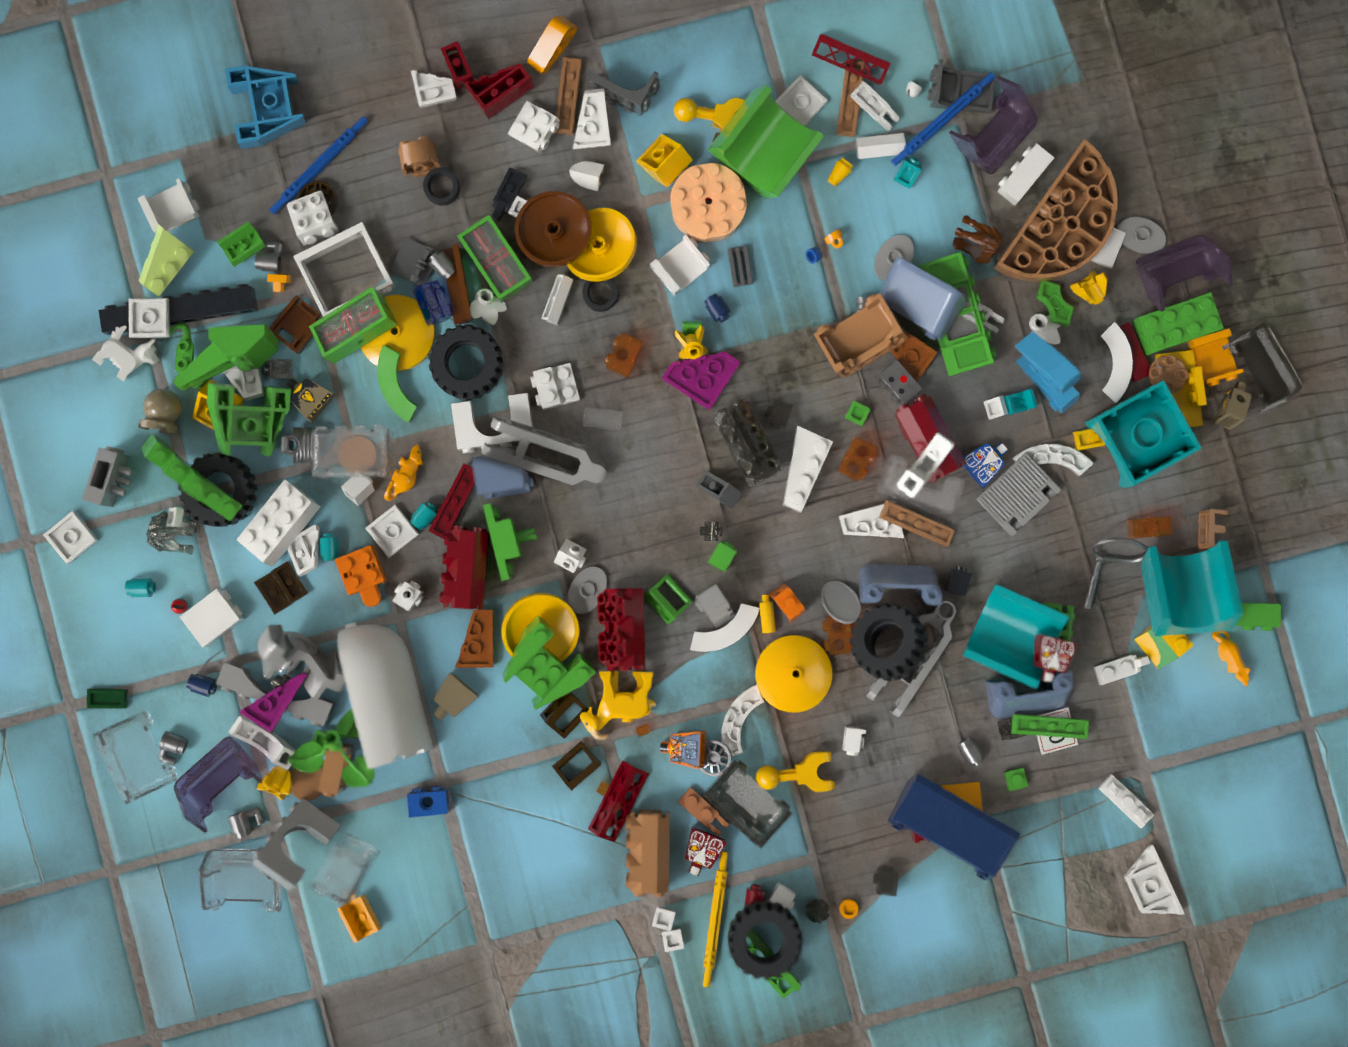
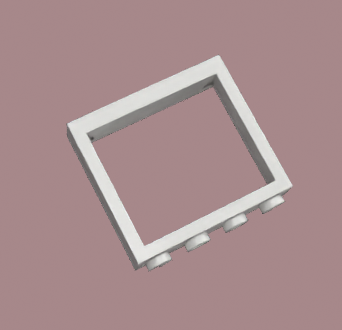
(332, 244)

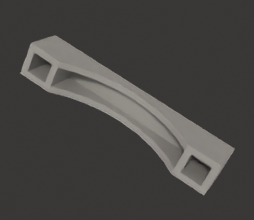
(240, 680)

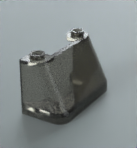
(746, 804)

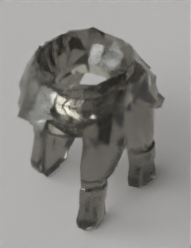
(162, 536)

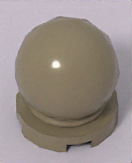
(161, 411)

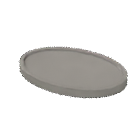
(1142, 235)
(895, 247)
(585, 589)
(840, 602)

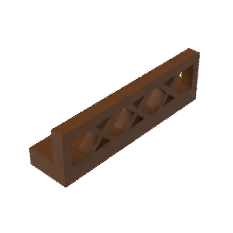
(458, 288)

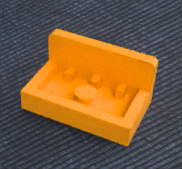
(359, 918)

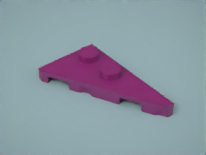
(271, 707)

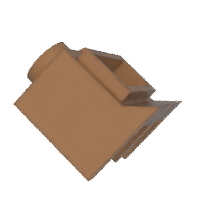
(1208, 528)

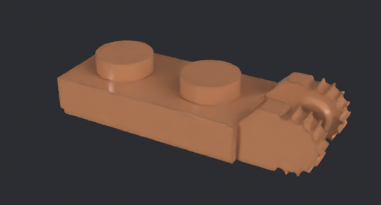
(702, 810)

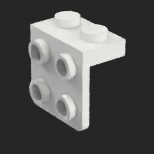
(312, 218)

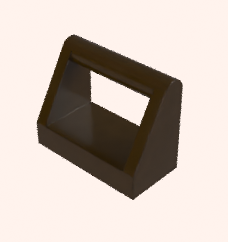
(557, 708)
(571, 784)

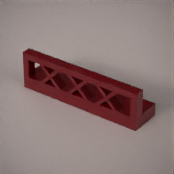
(854, 52)
(615, 800)

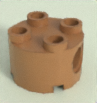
(418, 156)

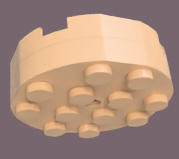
(708, 184)

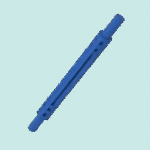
(943, 119)
(318, 165)

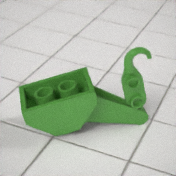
(231, 346)

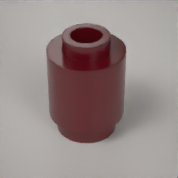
(754, 893)

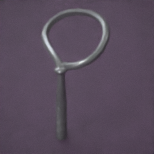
(1100, 560)

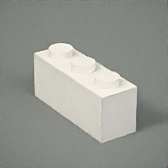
(1024, 173)

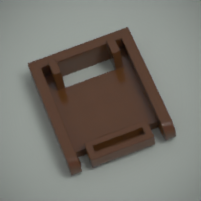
(296, 321)

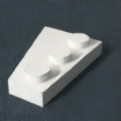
(593, 121)
(867, 523)

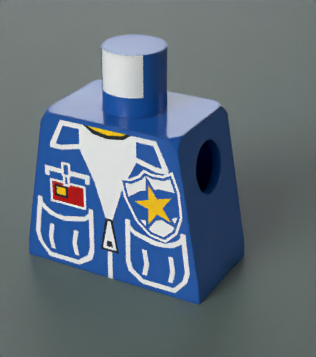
(985, 462)

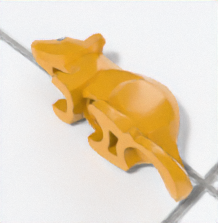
(405, 478)
(1231, 654)

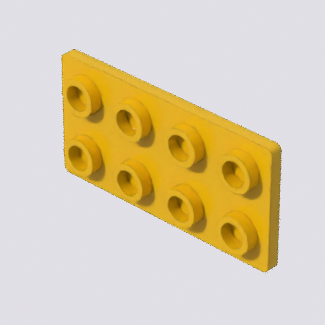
(1192, 394)

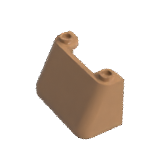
(861, 337)

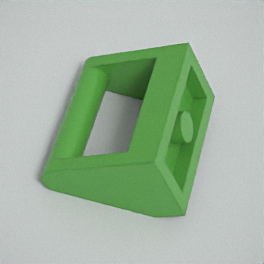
(661, 605)

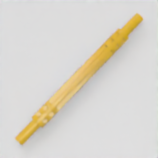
(715, 919)

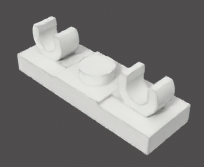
(1126, 801)

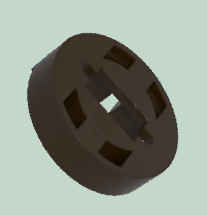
(330, 194)

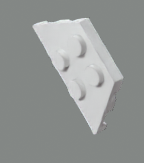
(1151, 885)

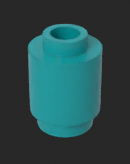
(424, 515)
(329, 547)
(140, 587)

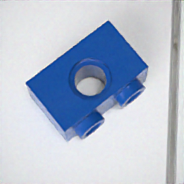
(418, 808)

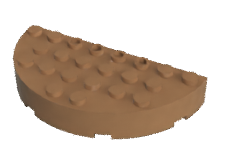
(1067, 222)

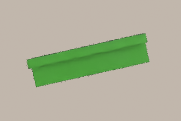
(761, 946)

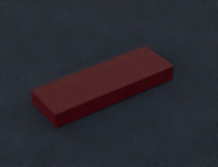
(1140, 366)

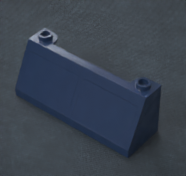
(953, 826)

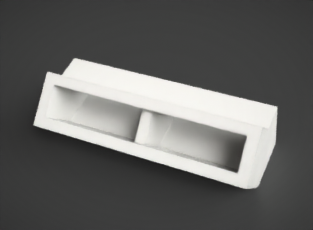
(880, 145)
(557, 299)

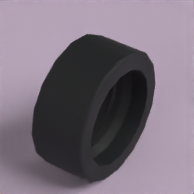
(427, 186)
(600, 307)

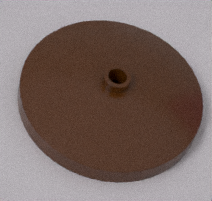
(548, 213)

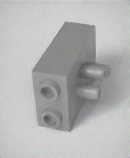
(107, 476)

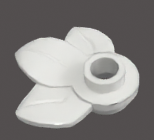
(486, 309)
(1047, 330)

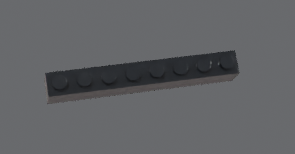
(189, 307)

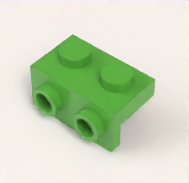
(241, 244)

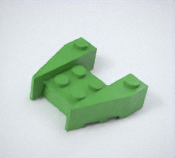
(247, 423)
(542, 669)

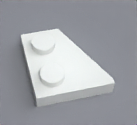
(432, 89)
(305, 550)

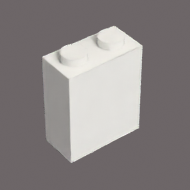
(212, 617)

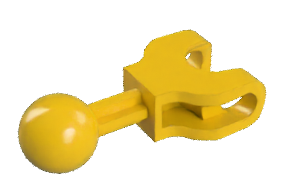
(687, 110)
(804, 773)

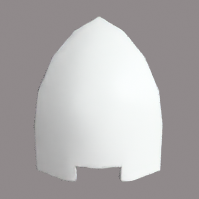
(587, 174)

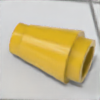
(840, 172)

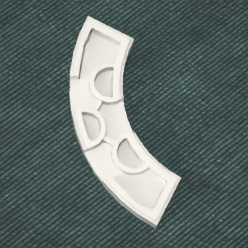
(1122, 362)
(1059, 455)
(728, 634)
(736, 716)

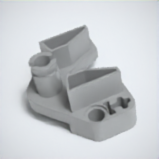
(286, 651)

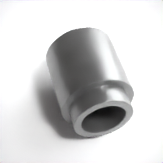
(442, 264)
(971, 752)

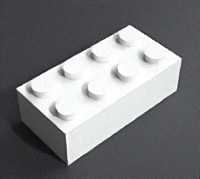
(278, 523)

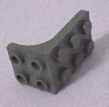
(951, 84)
(631, 100)

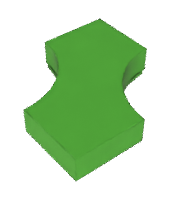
(1059, 310)

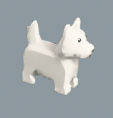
(125, 357)

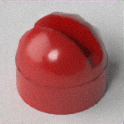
(179, 602)

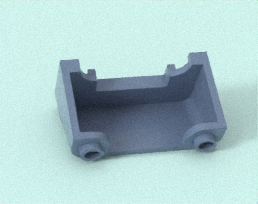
(922, 298)
(499, 479)
(876, 576)
(1004, 702)

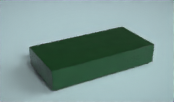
(107, 698)

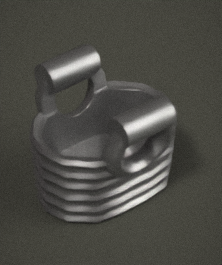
(303, 439)

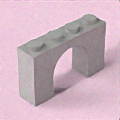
(303, 818)

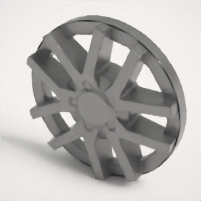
(714, 757)

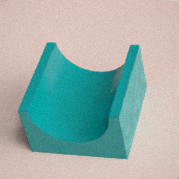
(1145, 434)
(1191, 591)
(1007, 634)

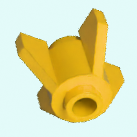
(1091, 288)
(691, 344)
(277, 782)

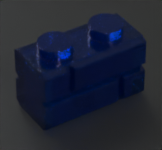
(433, 302)

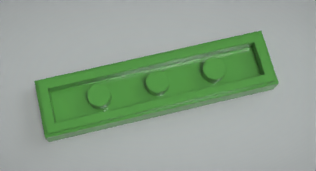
(1050, 726)

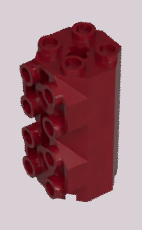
(920, 425)
(466, 568)
(624, 636)

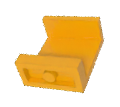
(1214, 360)

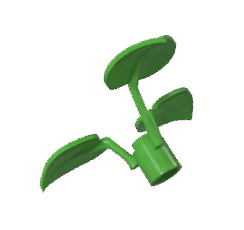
(309, 755)

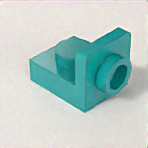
(908, 171)

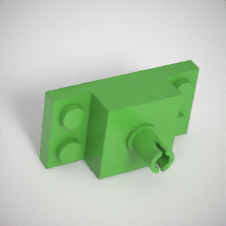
(505, 540)

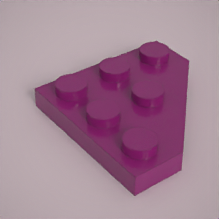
(702, 377)

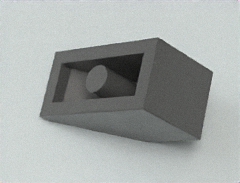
(719, 489)

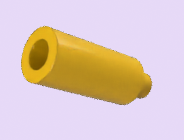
(767, 615)

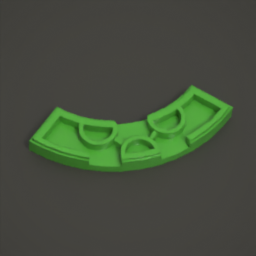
(389, 384)

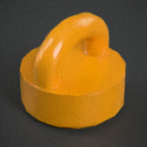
(833, 236)

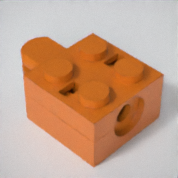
(361, 575)

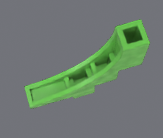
(190, 480)

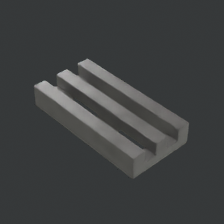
(737, 250)

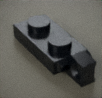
(507, 192)

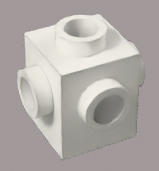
(570, 556)
(403, 600)

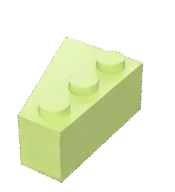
(164, 261)

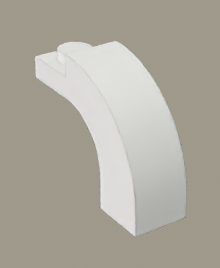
(926, 465)
(269, 743)

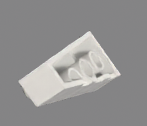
(805, 464)

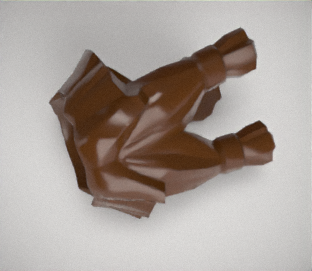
(986, 237)

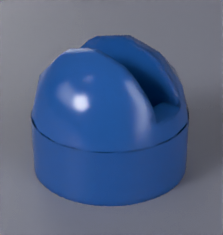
(814, 251)

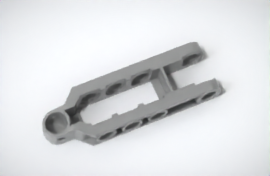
(589, 469)
(939, 618)

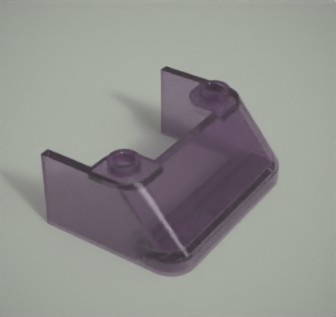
(1003, 132)
(1182, 262)
(210, 777)

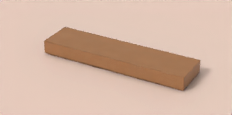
(568, 95)
(848, 107)
(916, 523)

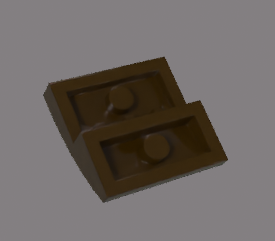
(281, 588)

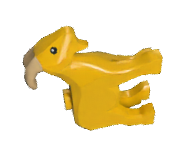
(619, 704)

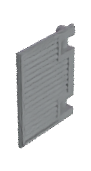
(1018, 494)

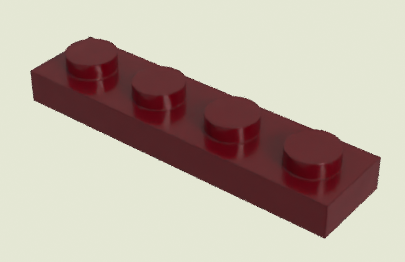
(454, 502)

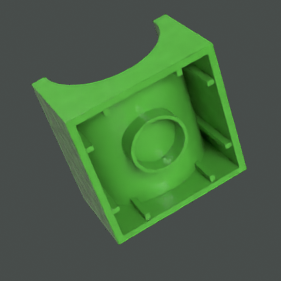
(764, 144)

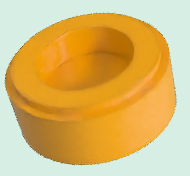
(848, 908)

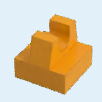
(279, 281)

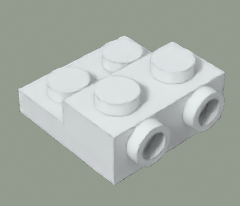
(534, 127)
(555, 386)

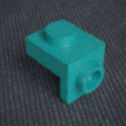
(1020, 402)

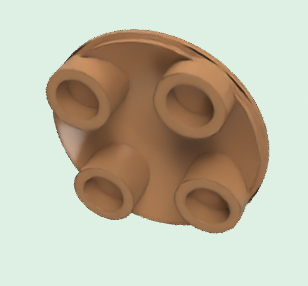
(1170, 370)

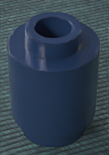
(717, 308)
(201, 685)

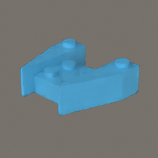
(268, 101)
(1049, 372)

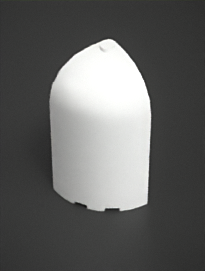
(383, 693)

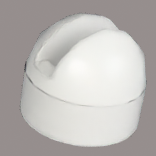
(913, 89)

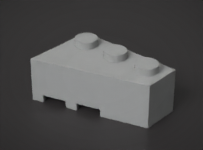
(715, 606)

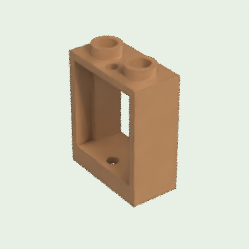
(331, 777)

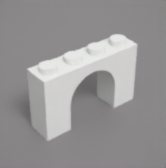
(470, 438)

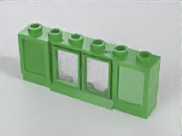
(967, 341)

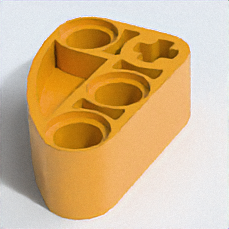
(552, 43)

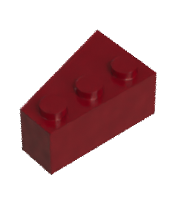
(499, 89)

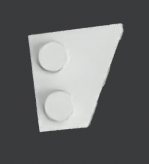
(247, 383)

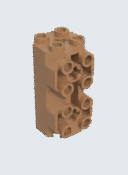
(648, 852)

